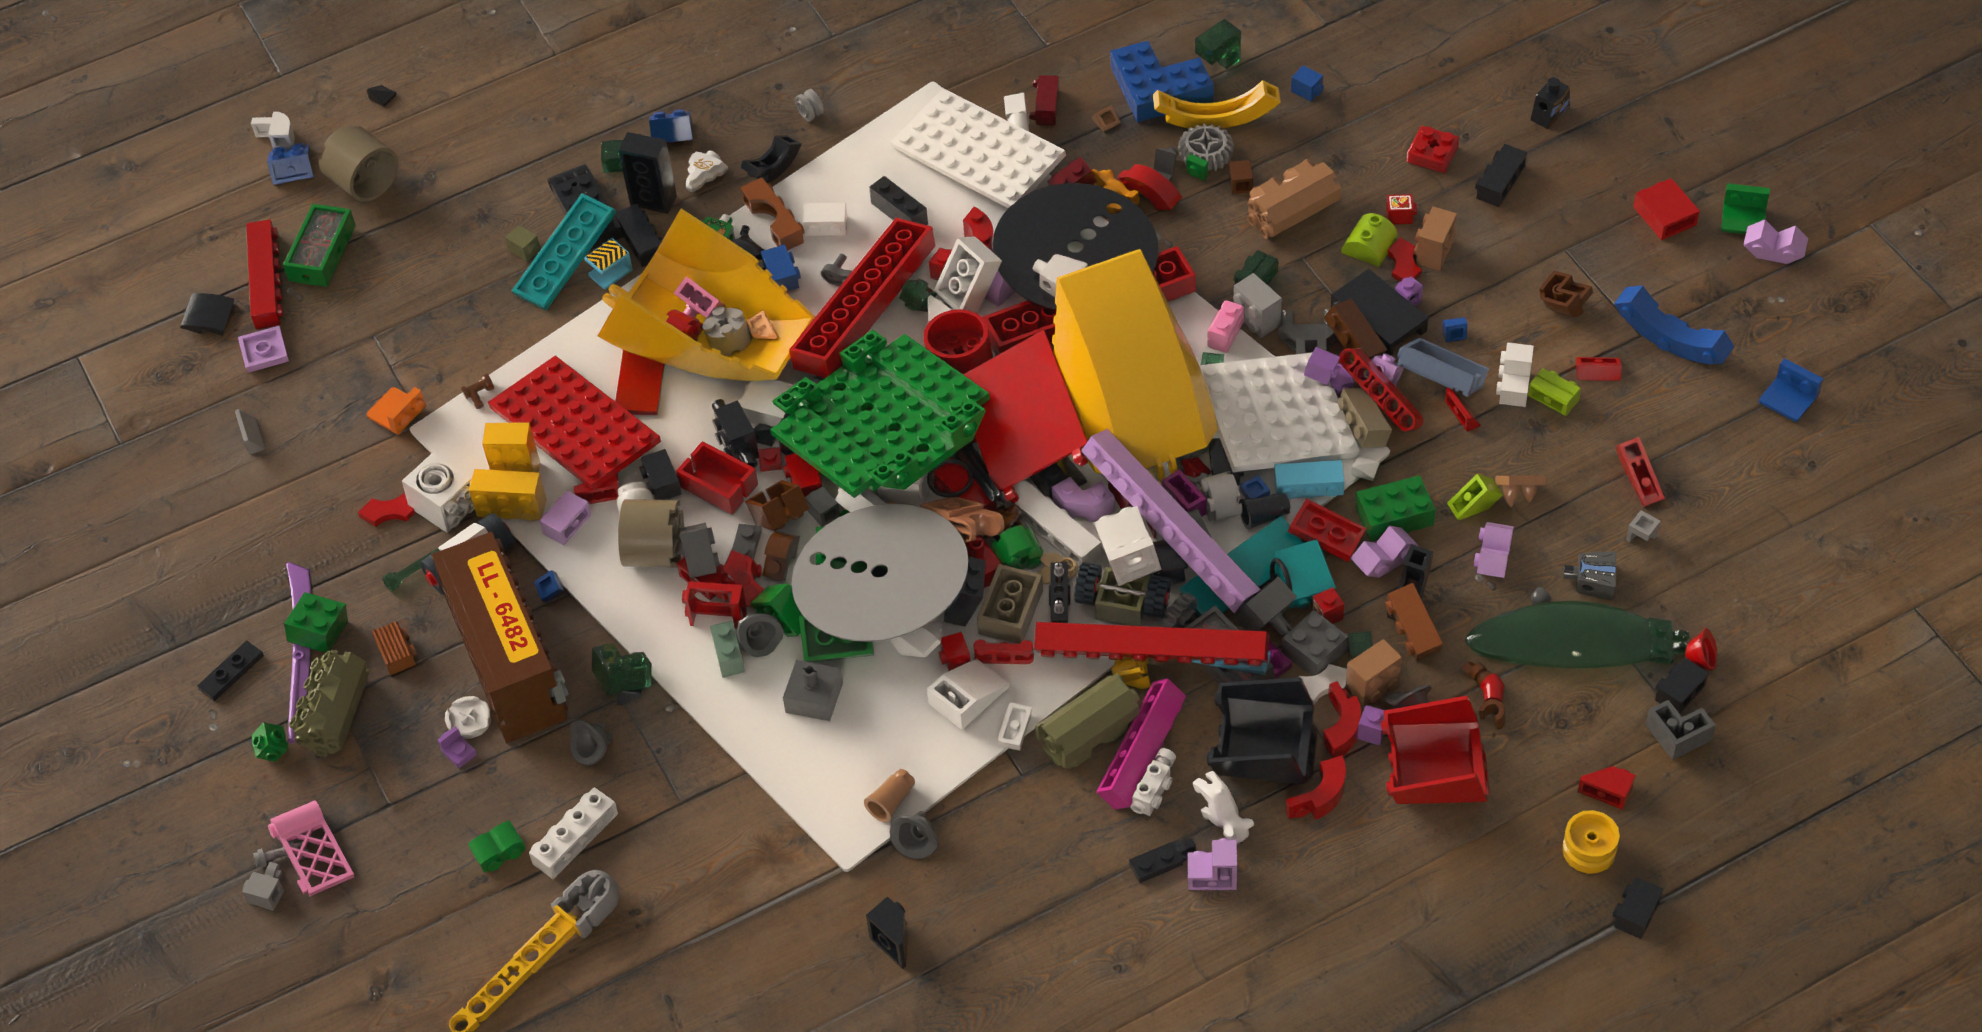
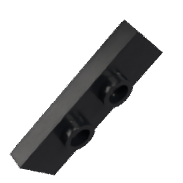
(230, 670)

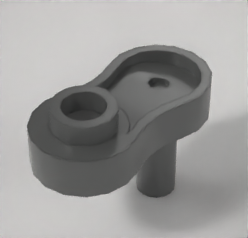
(833, 273)

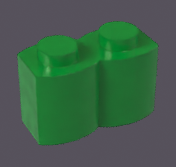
(497, 846)

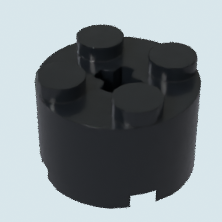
(1170, 562)

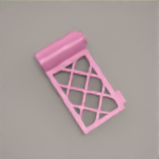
(296, 825)

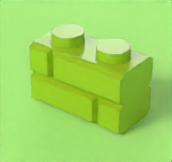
(1554, 391)

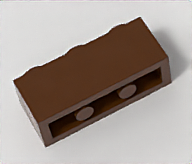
(1353, 329)

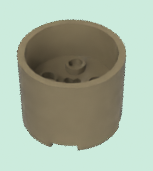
(358, 163)
(650, 533)

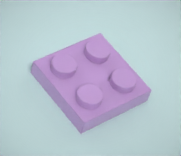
(263, 349)

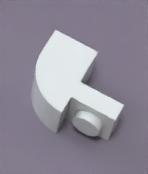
(276, 128)

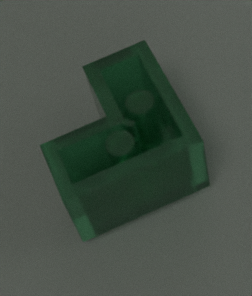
(1220, 44)
(618, 671)

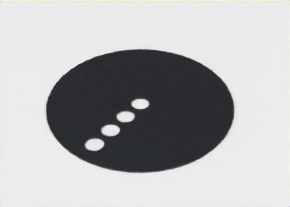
(1054, 217)

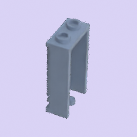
(1442, 366)

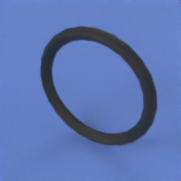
(939, 493)
(1284, 570)

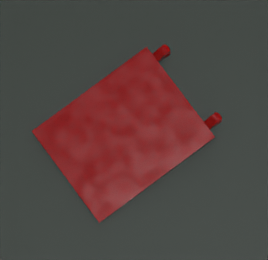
(1028, 414)

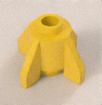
(1132, 672)

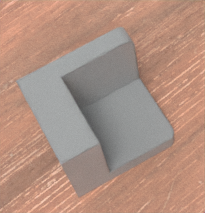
(1643, 526)

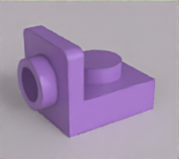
(456, 747)

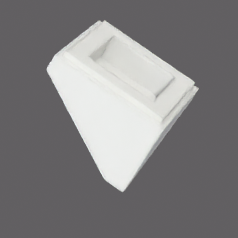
(1365, 468)

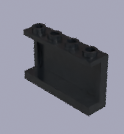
(1384, 309)

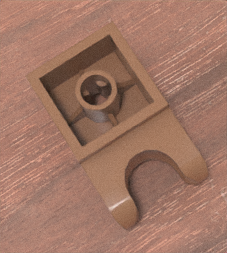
(967, 517)

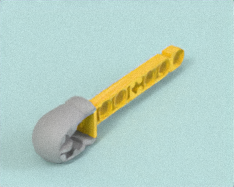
(593, 894)

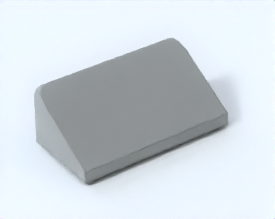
(250, 432)

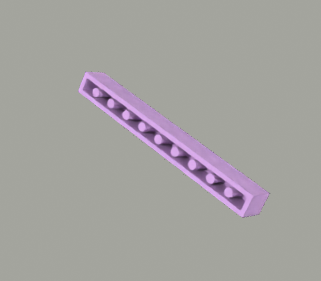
(1170, 520)

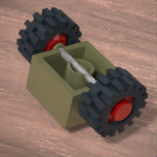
(1122, 603)

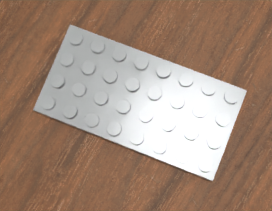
(978, 148)

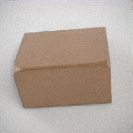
(1106, 119)

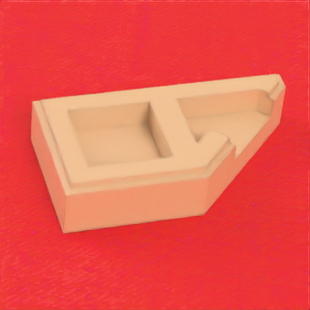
(761, 326)

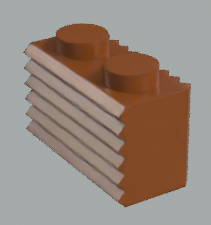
(394, 647)

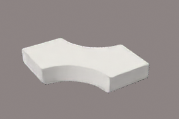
(1319, 684)

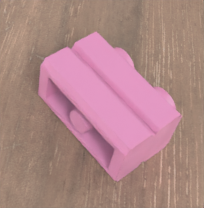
(1225, 326)

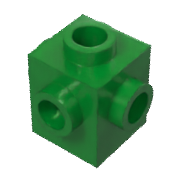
(269, 742)

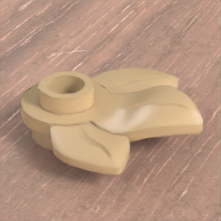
(1048, 558)

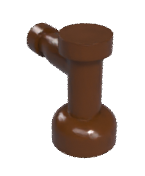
(471, 391)

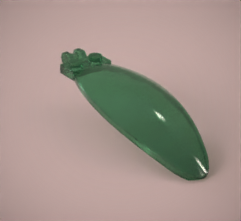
(1576, 636)

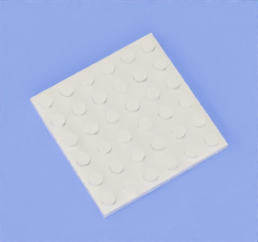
(1276, 413)

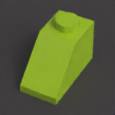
(1475, 497)

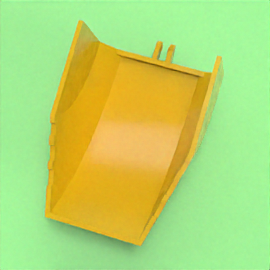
(727, 274)
(1130, 363)

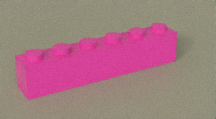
(1141, 743)

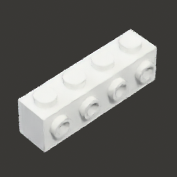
(573, 832)

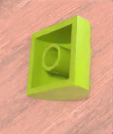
(1370, 239)

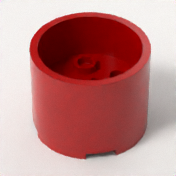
(959, 339)

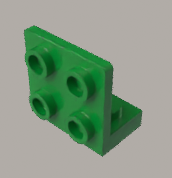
(1743, 207)

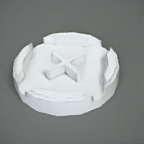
(469, 716)

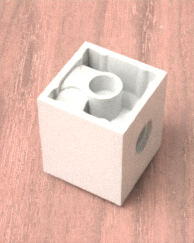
(439, 492)

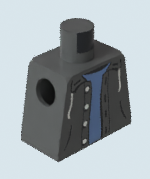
(1594, 574)

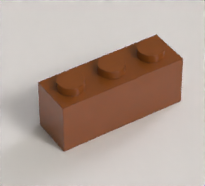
(1413, 622)

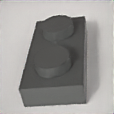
(747, 539)

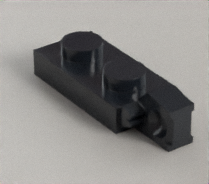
(1161, 859)

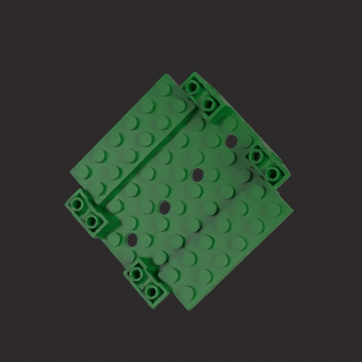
(906, 392)

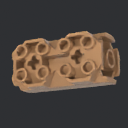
(1301, 194)

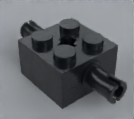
(735, 432)

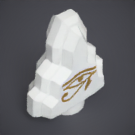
(704, 169)

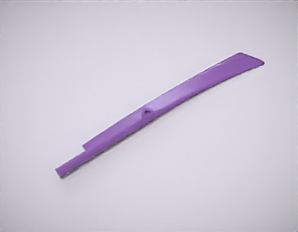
(299, 583)

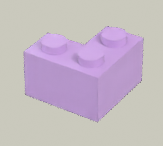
(1214, 869)

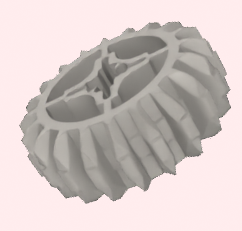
(1217, 141)

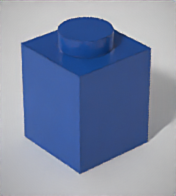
(1307, 83)

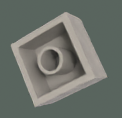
(1260, 305)

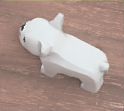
(1222, 808)

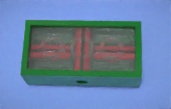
(319, 245)

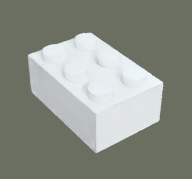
(967, 274)

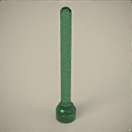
(392, 580)

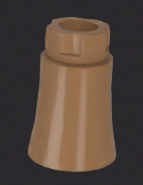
(889, 795)

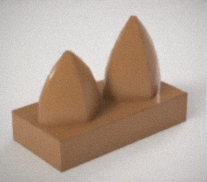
(1512, 483)

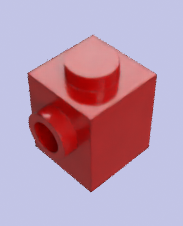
(954, 651)

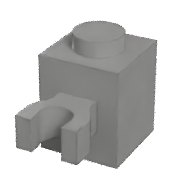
(264, 889)

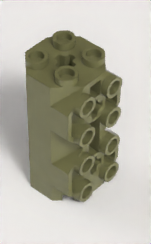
(332, 700)
(1090, 719)

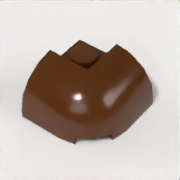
(1564, 295)

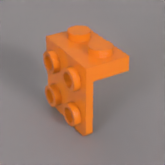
(397, 409)

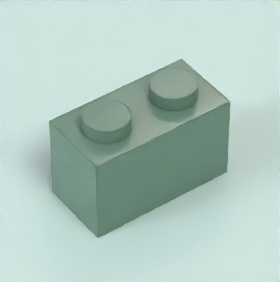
(727, 649)

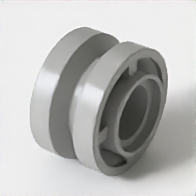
(809, 105)

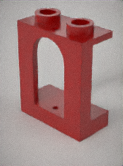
(735, 608)

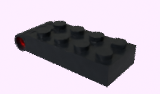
(570, 185)

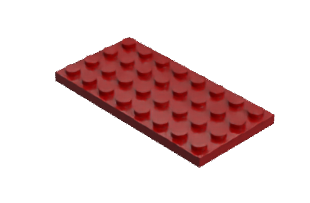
(575, 422)

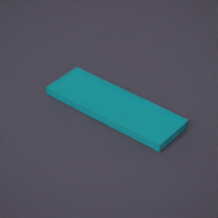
(564, 251)
(1251, 557)

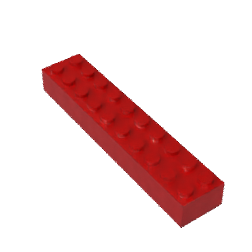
(862, 297)
(1026, 319)

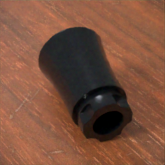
(1263, 509)

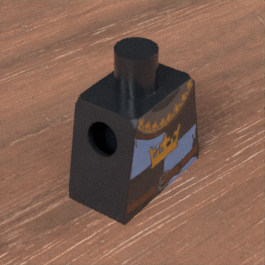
(1554, 98)

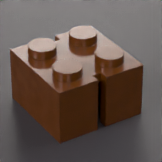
(785, 503)

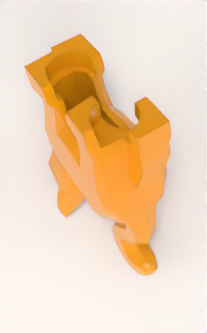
(1106, 180)

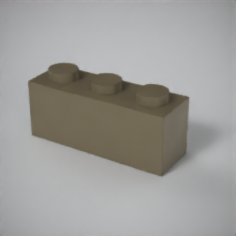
(1364, 418)

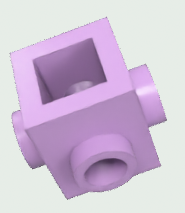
(1388, 366)

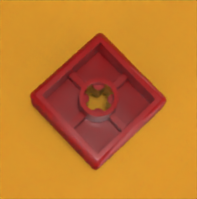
(1433, 149)

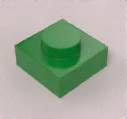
(1197, 167)

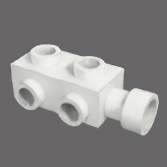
(1154, 783)

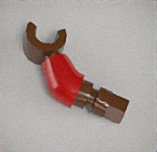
(1492, 690)

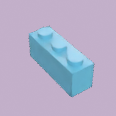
(1309, 479)

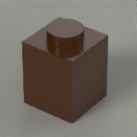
(1240, 176)

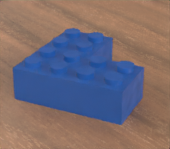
(1142, 75)

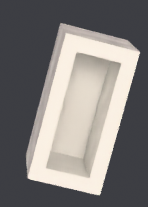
(824, 219)

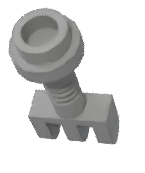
(261, 858)

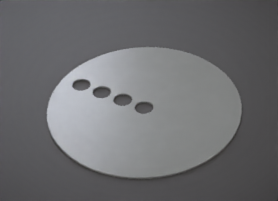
(923, 576)

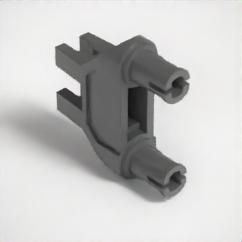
(1305, 337)

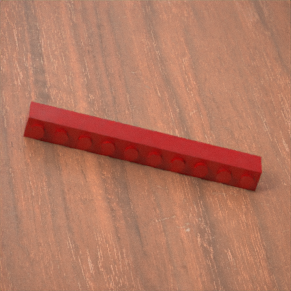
(1152, 642)

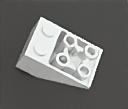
(965, 692)

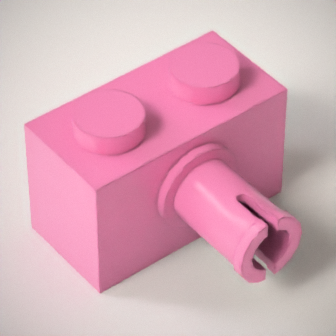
(697, 298)

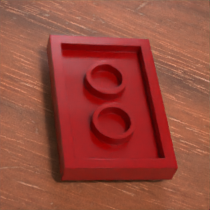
(1330, 529)

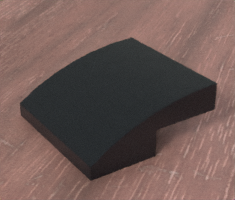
(207, 313)

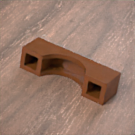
(761, 198)

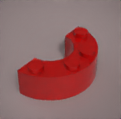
(975, 225)

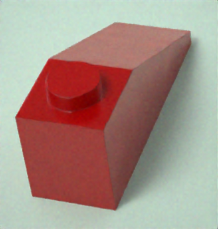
(1639, 471)

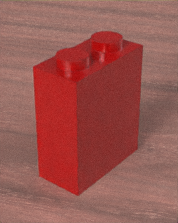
(1666, 209)

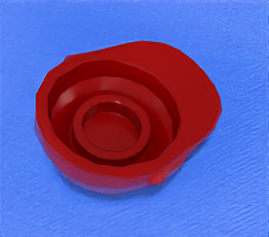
(1703, 650)

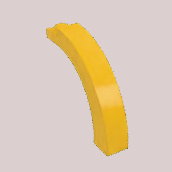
(1225, 114)

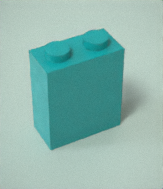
(1306, 570)

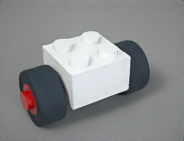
(489, 523)

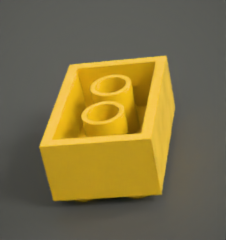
(510, 447)
(508, 494)

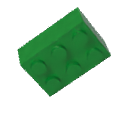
(1397, 505)
(823, 647)

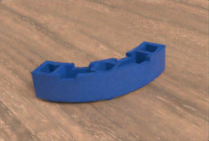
(1669, 331)

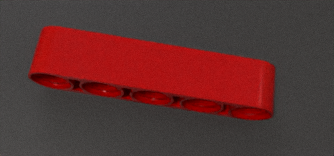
(1390, 392)

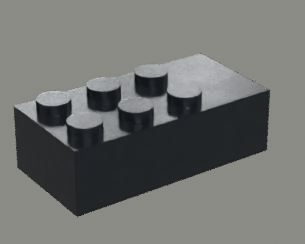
(647, 172)

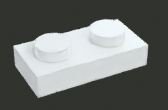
(1014, 726)

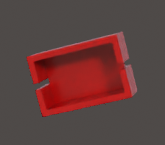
(717, 477)

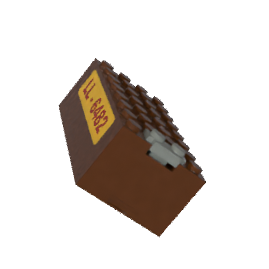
(501, 637)

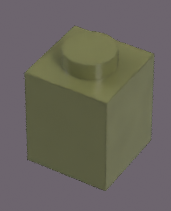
(522, 243)

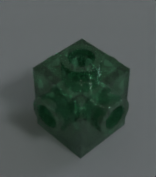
(916, 294)

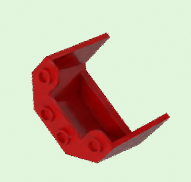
(1436, 753)

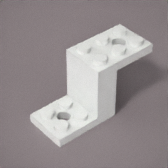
(1127, 545)

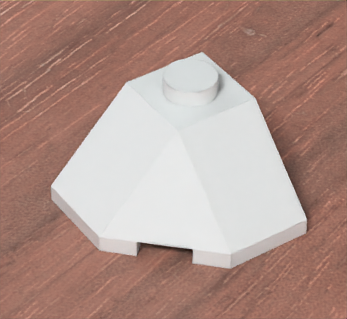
(920, 642)

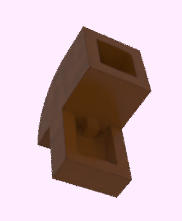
(778, 552)

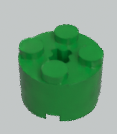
(1018, 548)

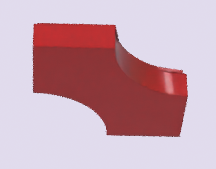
(1402, 254)
(379, 511)
(739, 569)

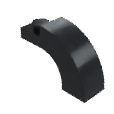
(775, 160)
(1415, 569)

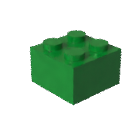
(316, 622)

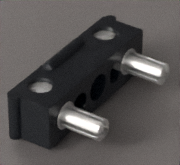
(1059, 603)

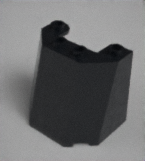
(1265, 731)

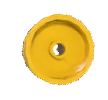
(1590, 842)

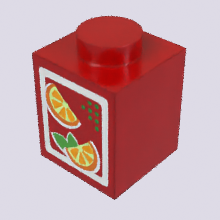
(1400, 209)
(1329, 605)

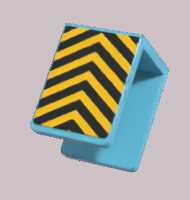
(609, 263)

